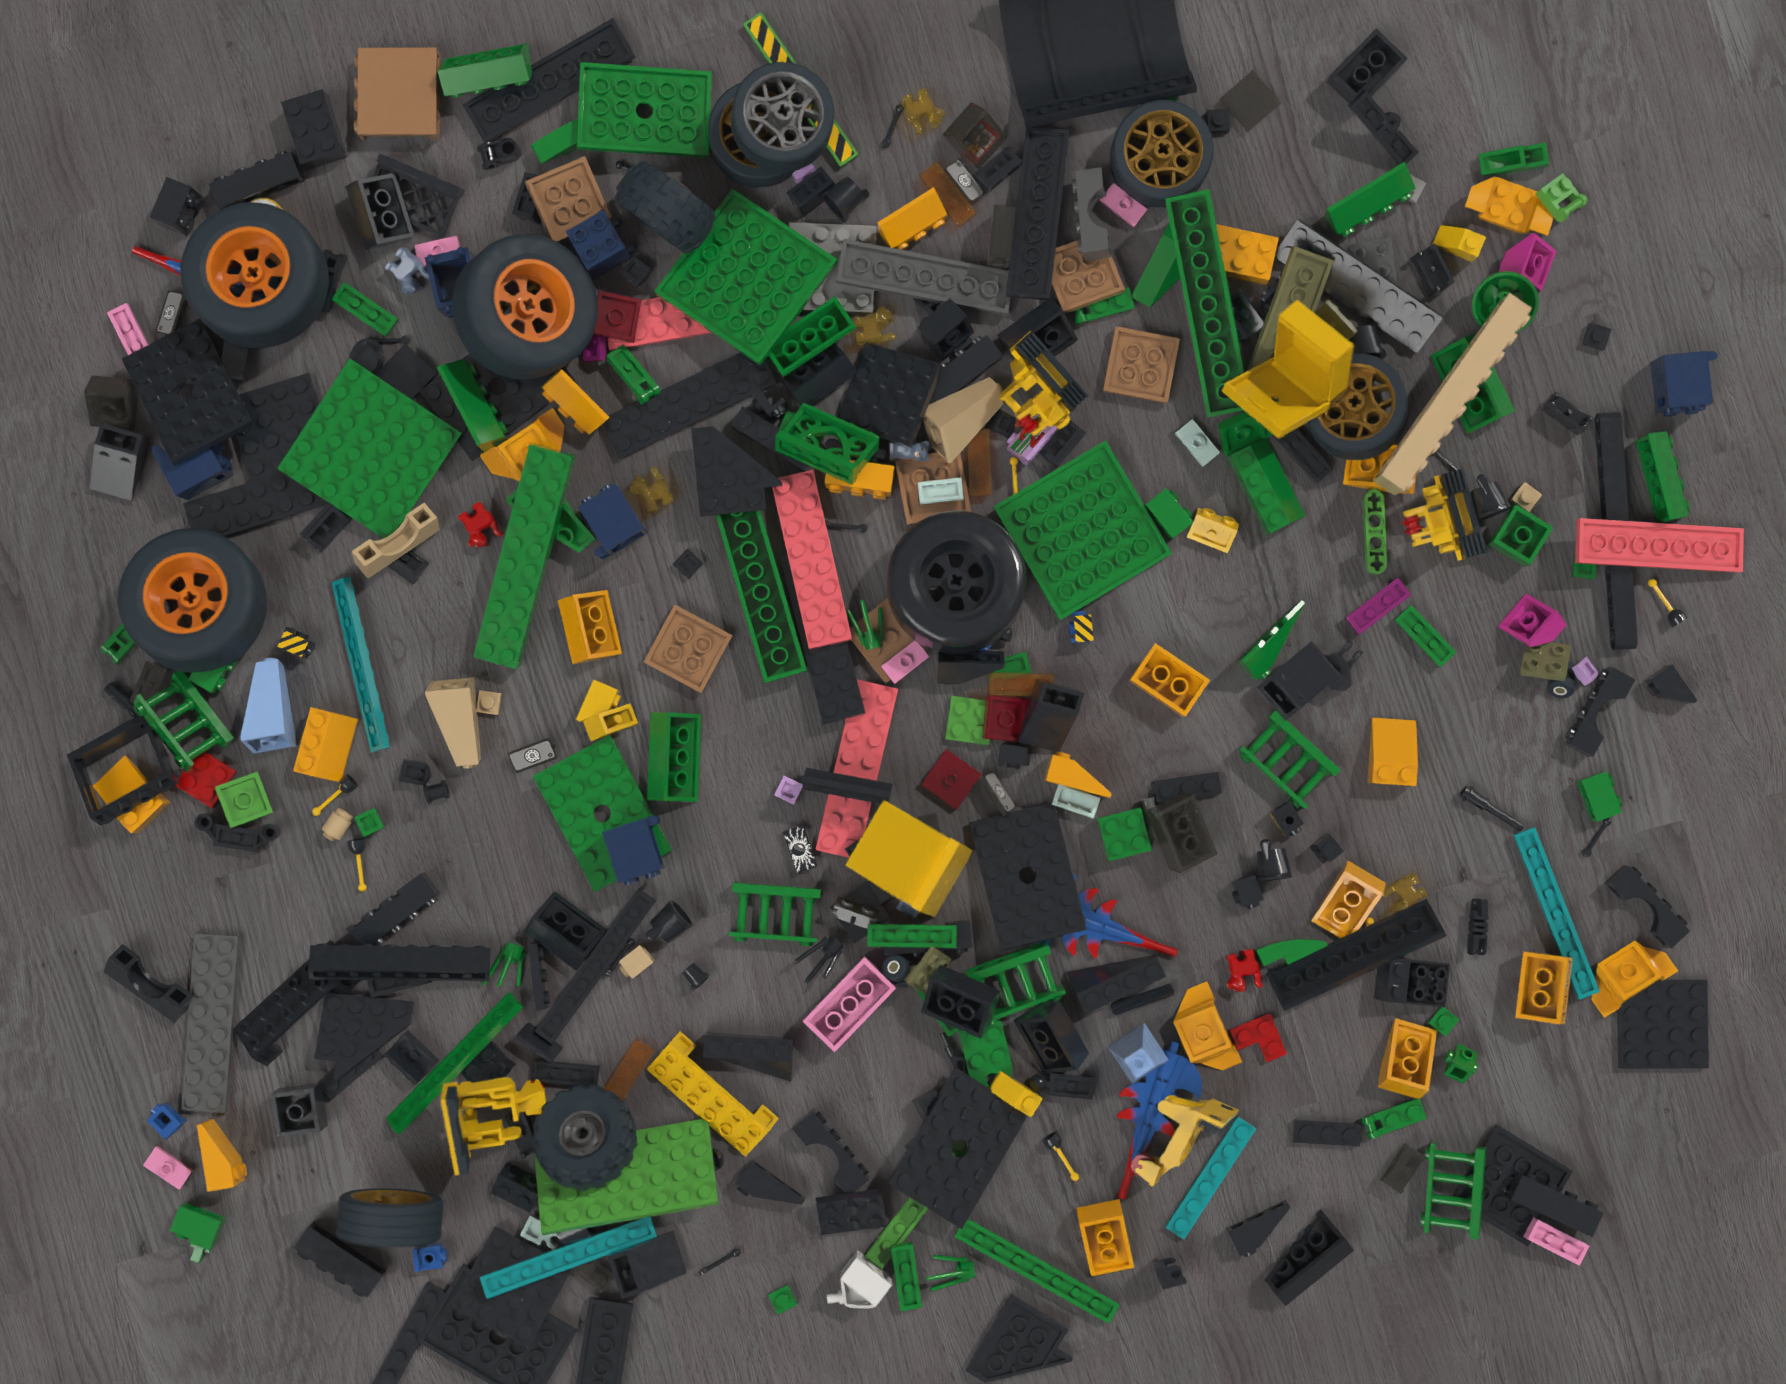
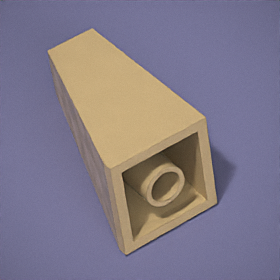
(960, 416)
(455, 712)

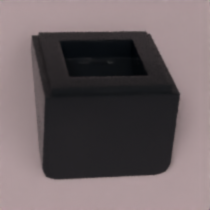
(1001, 423)

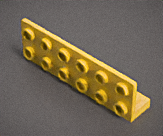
(708, 1098)

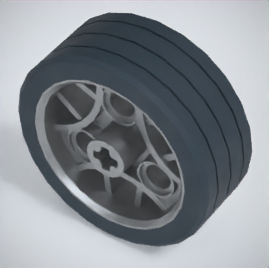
(782, 116)

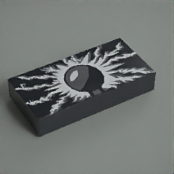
(800, 848)

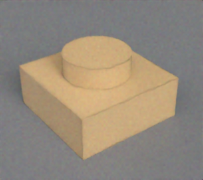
(1525, 496)
(489, 702)

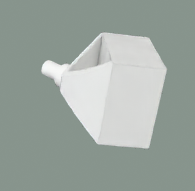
(861, 1283)

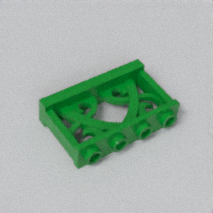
(825, 424)

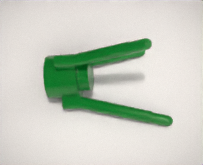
(871, 639)
(512, 953)
(964, 1272)

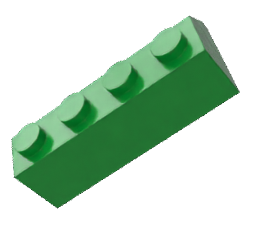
(485, 70)
(1370, 200)
(811, 336)
(1490, 401)
(473, 404)
(1662, 477)
(1266, 486)
(674, 756)

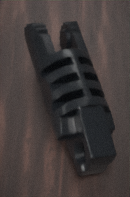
(1478, 927)

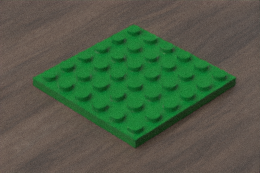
(747, 277)
(369, 450)
(1082, 530)

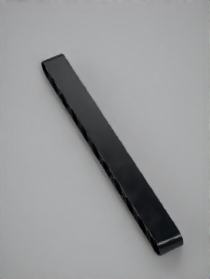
(1615, 507)

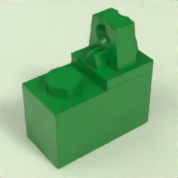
(198, 1225)

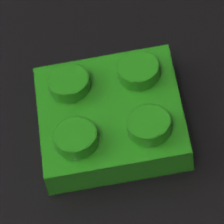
(966, 720)
(243, 800)

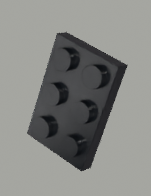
(851, 1211)

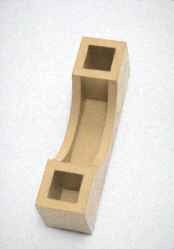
(378, 554)

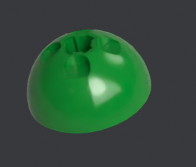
(1496, 286)

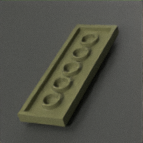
(1301, 281)

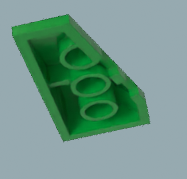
(1160, 272)
(571, 528)
(1265, 651)

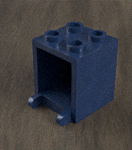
(599, 244)
(443, 274)
(1682, 382)
(195, 473)
(612, 520)
(634, 850)

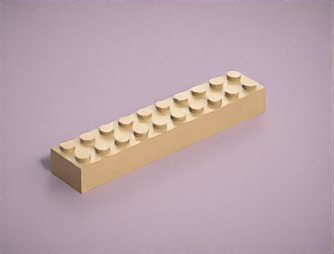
(1452, 394)

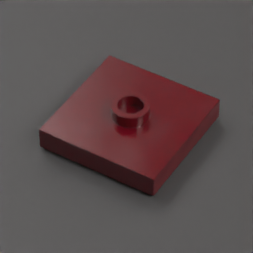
(617, 316)
(1004, 717)
(951, 779)

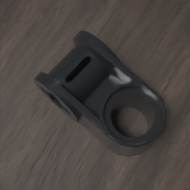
(496, 152)

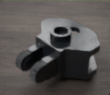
(1344, 667)

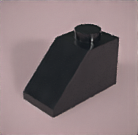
(1669, 685)

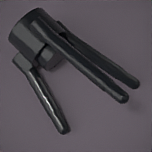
(831, 948)

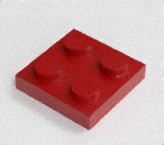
(204, 777)

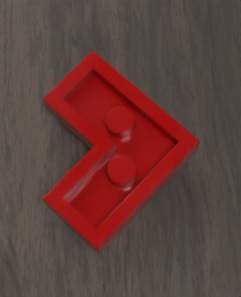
(1262, 1031)

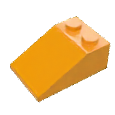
(1362, 472)
(1393, 752)
(1069, 773)
(123, 779)
(1349, 901)
(1408, 1059)
(220, 1159)
(1105, 1237)

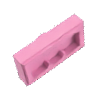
(1123, 205)
(436, 247)
(905, 661)
(168, 1167)

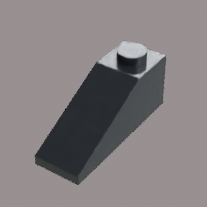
(967, 666)
(763, 1184)
(1254, 1230)

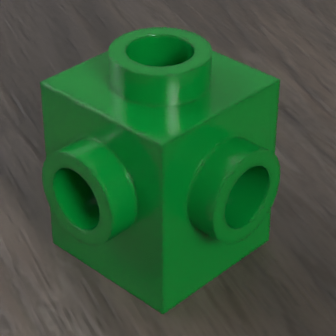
(1460, 1063)

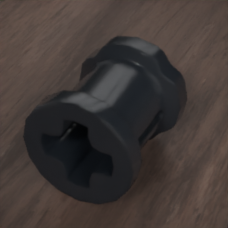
(436, 791)

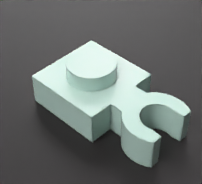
(532, 1232)

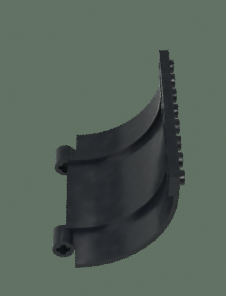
(1092, 55)

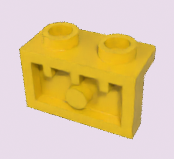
(1213, 529)

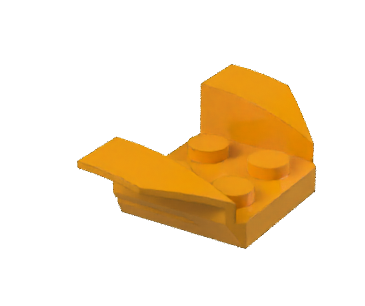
(1509, 206)
(509, 456)
(1628, 974)
(1203, 1030)

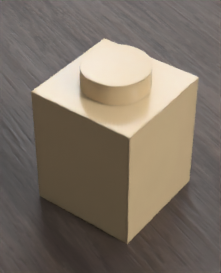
(636, 962)

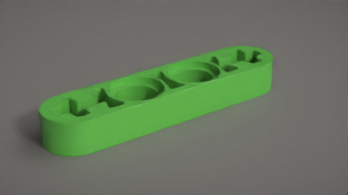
(1379, 532)

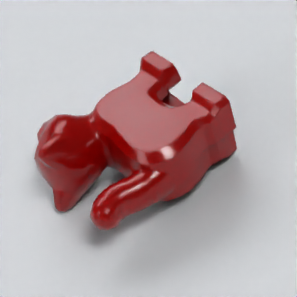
(478, 523)
(1241, 968)

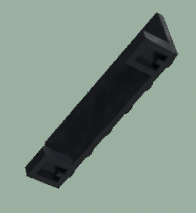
(282, 1010)

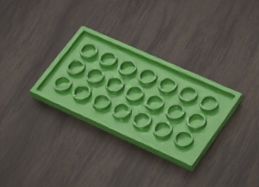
(667, 1175)

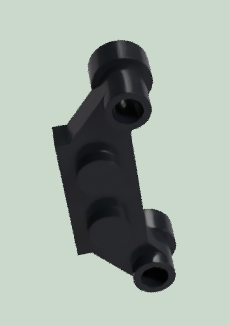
(236, 837)

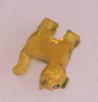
(921, 108)
(872, 331)
(654, 492)
(1404, 889)

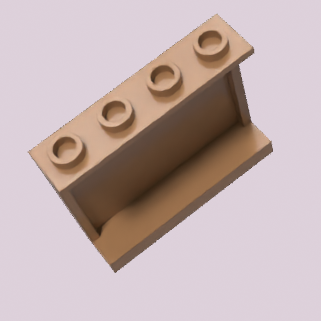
(397, 92)

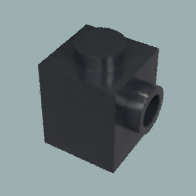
(1247, 892)

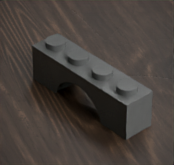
(1090, 189)

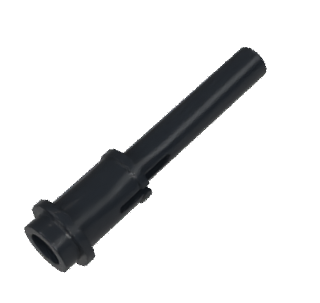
(1470, 795)

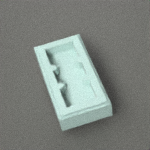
(1197, 443)
(940, 491)
(1076, 801)

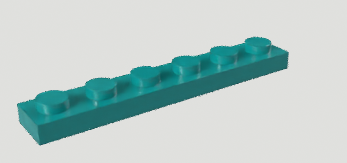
(1210, 1177)

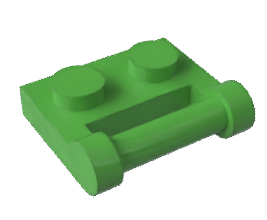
(1556, 192)

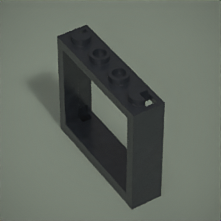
(107, 744)

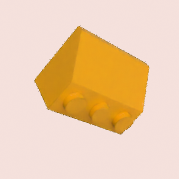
(912, 221)
(573, 402)
(589, 626)
(1169, 680)
(325, 744)

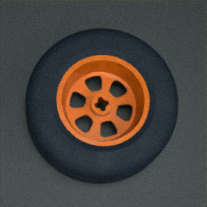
(226, 239)
(560, 281)
(179, 556)

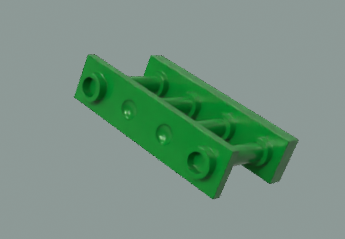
(193, 701)
(1309, 753)
(787, 895)
(1018, 960)
(1474, 1181)

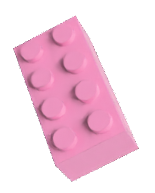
(849, 1003)

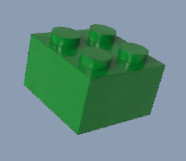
(1520, 535)
(1123, 834)

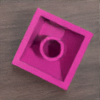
(1530, 258)
(1533, 622)

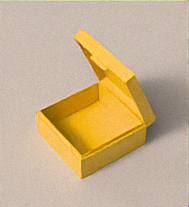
(1304, 374)
(909, 859)

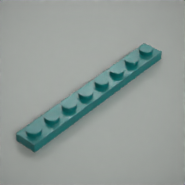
(360, 664)
(1555, 911)
(567, 1256)

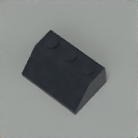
(379, 211)
(1047, 323)
(818, 375)
(565, 930)
(1052, 1038)

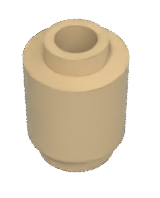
(337, 824)

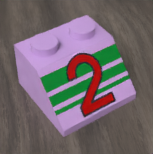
(1027, 446)

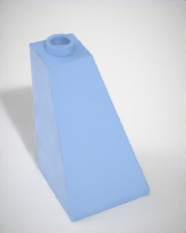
(268, 712)
(1138, 1053)

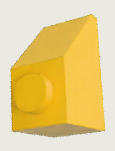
(1459, 242)
(598, 700)
(610, 722)
(1015, 1094)

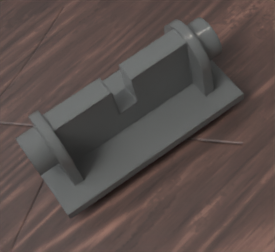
(846, 908)

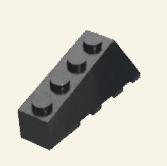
(395, 911)
(1114, 980)
(760, 1053)
(1309, 1259)

